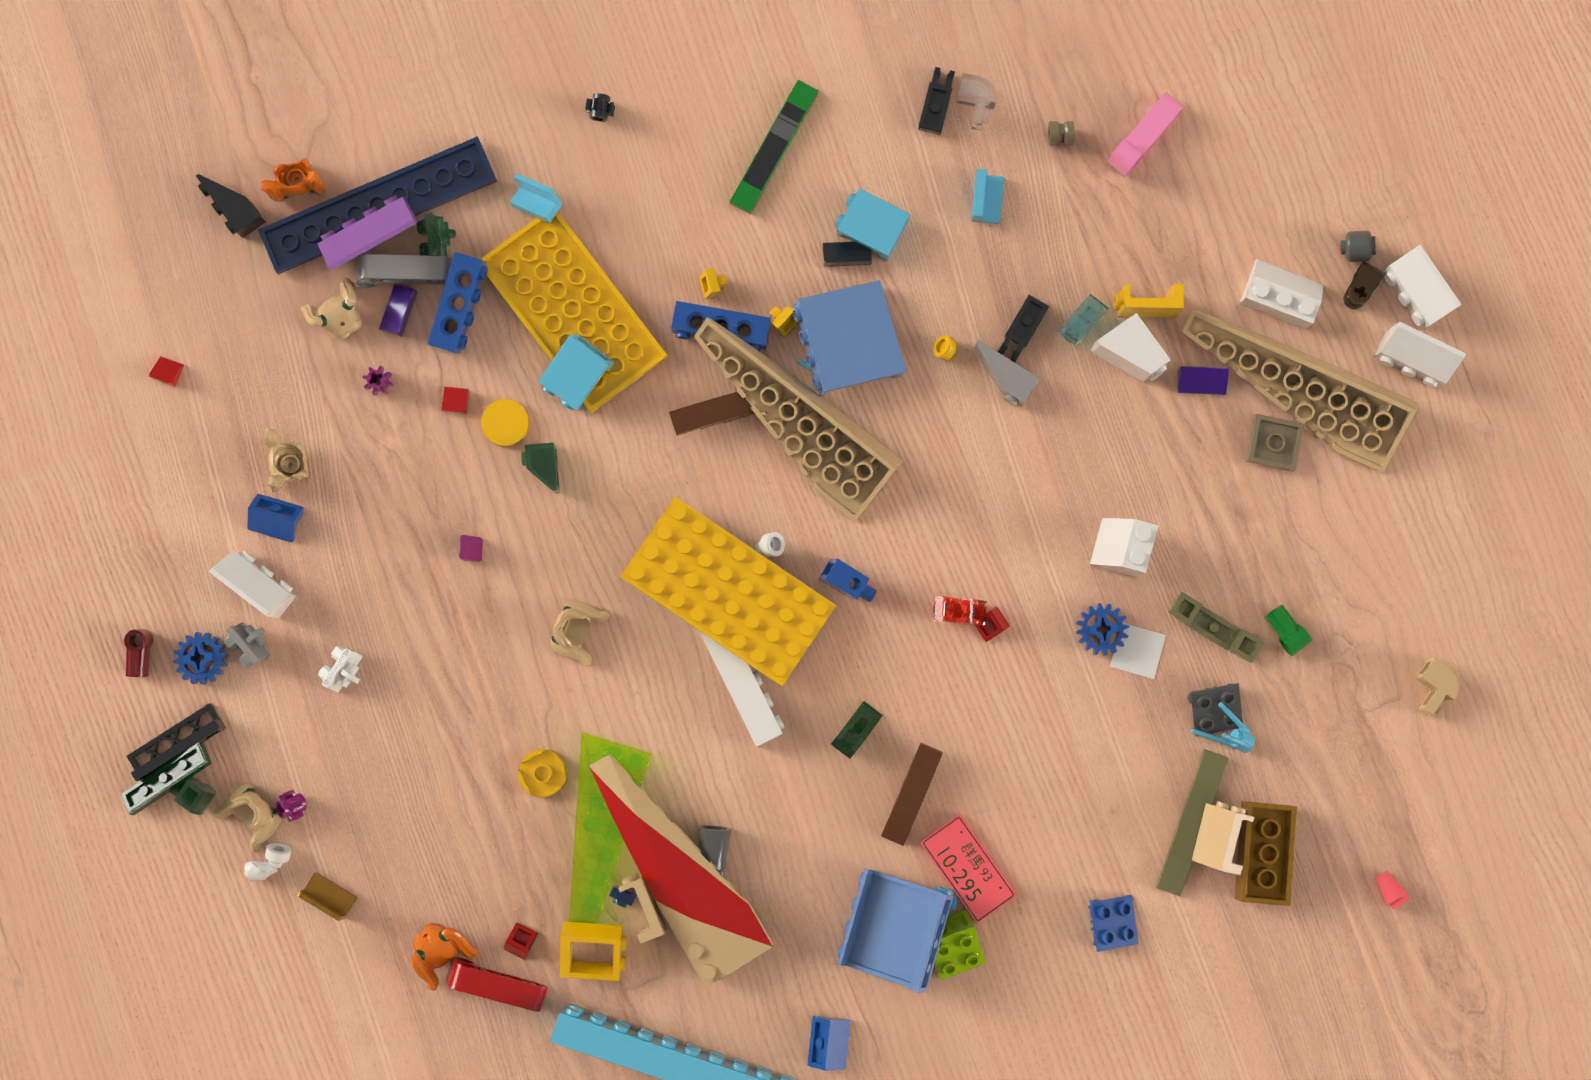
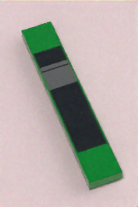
(774, 147)

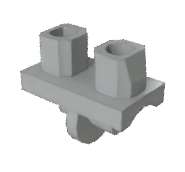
(250, 643)

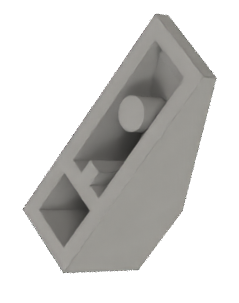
(1009, 377)

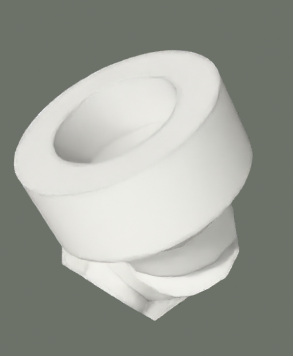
(771, 545)
(276, 854)

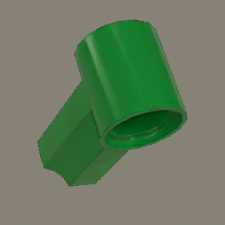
(1291, 636)

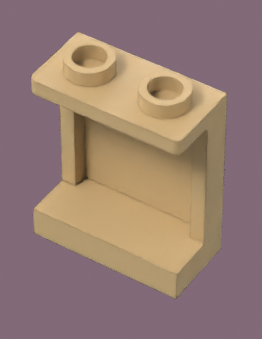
(1219, 837)
(656, 923)

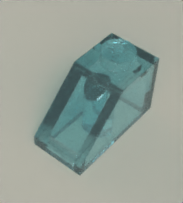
(1083, 320)

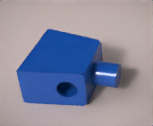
(838, 575)

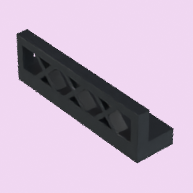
(201, 735)

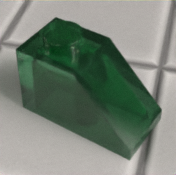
(542, 463)
(856, 729)

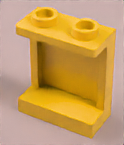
(1150, 307)

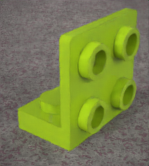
(958, 947)

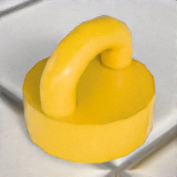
(945, 348)

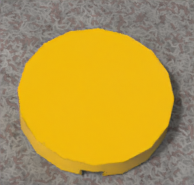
(505, 422)
(542, 773)

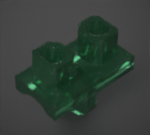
(437, 234)

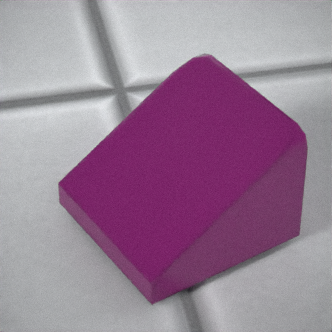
(470, 548)

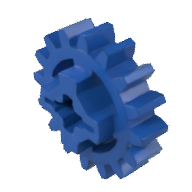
(1101, 617)
(203, 667)

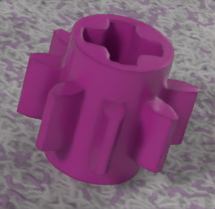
(370, 378)
(291, 805)

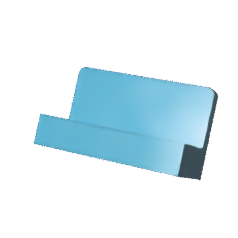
(987, 197)
(535, 199)

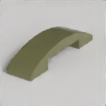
(1215, 628)

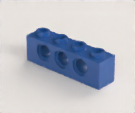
(453, 289)
(687, 312)

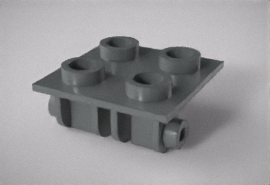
(1207, 713)

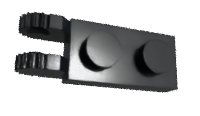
(936, 104)
(1024, 325)

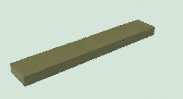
(1184, 840)

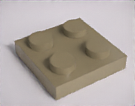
(1275, 442)

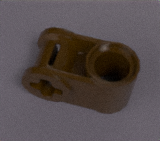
(1364, 283)

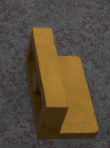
(327, 897)

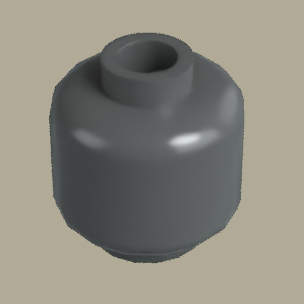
(1358, 246)

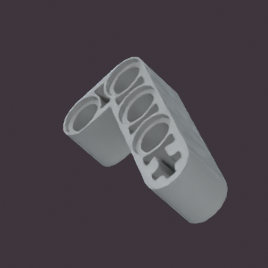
(400, 269)

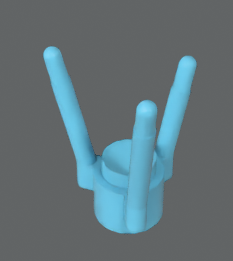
(1238, 739)

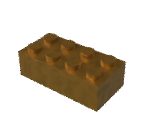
(1266, 854)

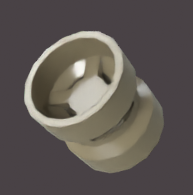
(1061, 133)

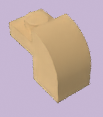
(1442, 683)

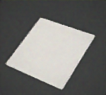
(1140, 652)

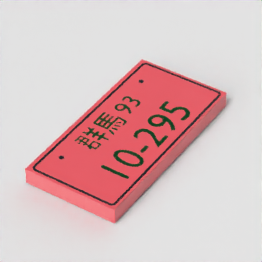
(968, 868)

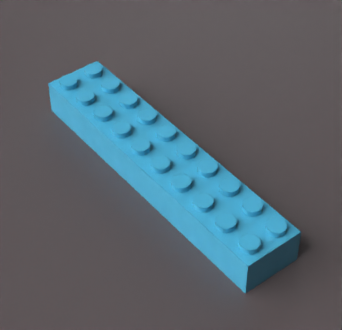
(647, 1052)

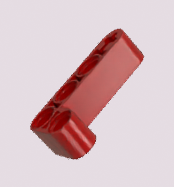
(494, 985)

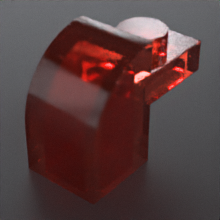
(959, 611)

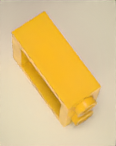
(592, 933)

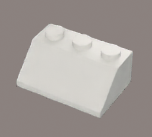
(1421, 287)
(1282, 294)
(1418, 355)
(254, 583)

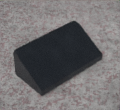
(846, 254)

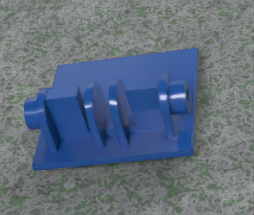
(1113, 923)

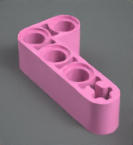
(1145, 134)

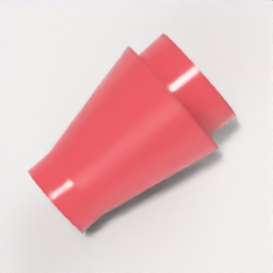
(1391, 890)

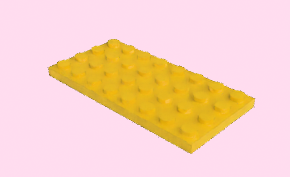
(565, 292)
(728, 591)

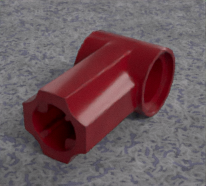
(138, 656)

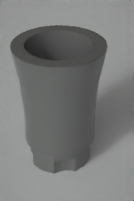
(714, 844)

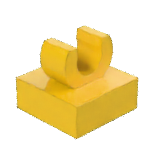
(711, 283)
(783, 320)

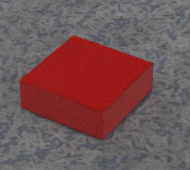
(455, 400)

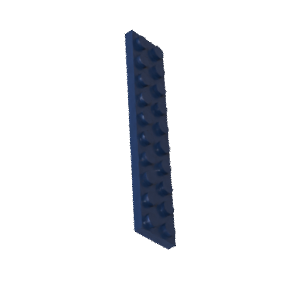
(423, 185)

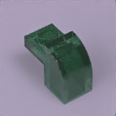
(194, 795)

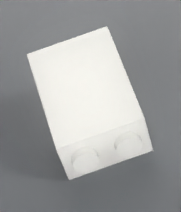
(1133, 350)
(1124, 545)

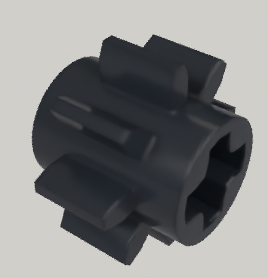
(600, 107)

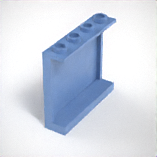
(849, 337)
(895, 929)

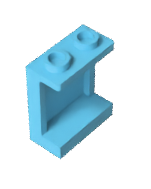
(872, 223)
(575, 371)

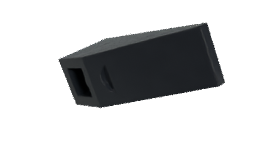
(236, 208)

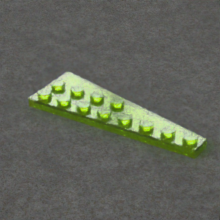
(596, 834)

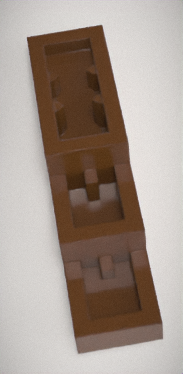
(710, 413)
(912, 794)

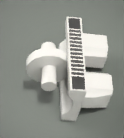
(343, 670)

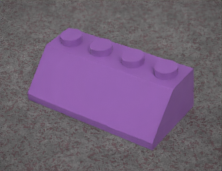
(366, 233)

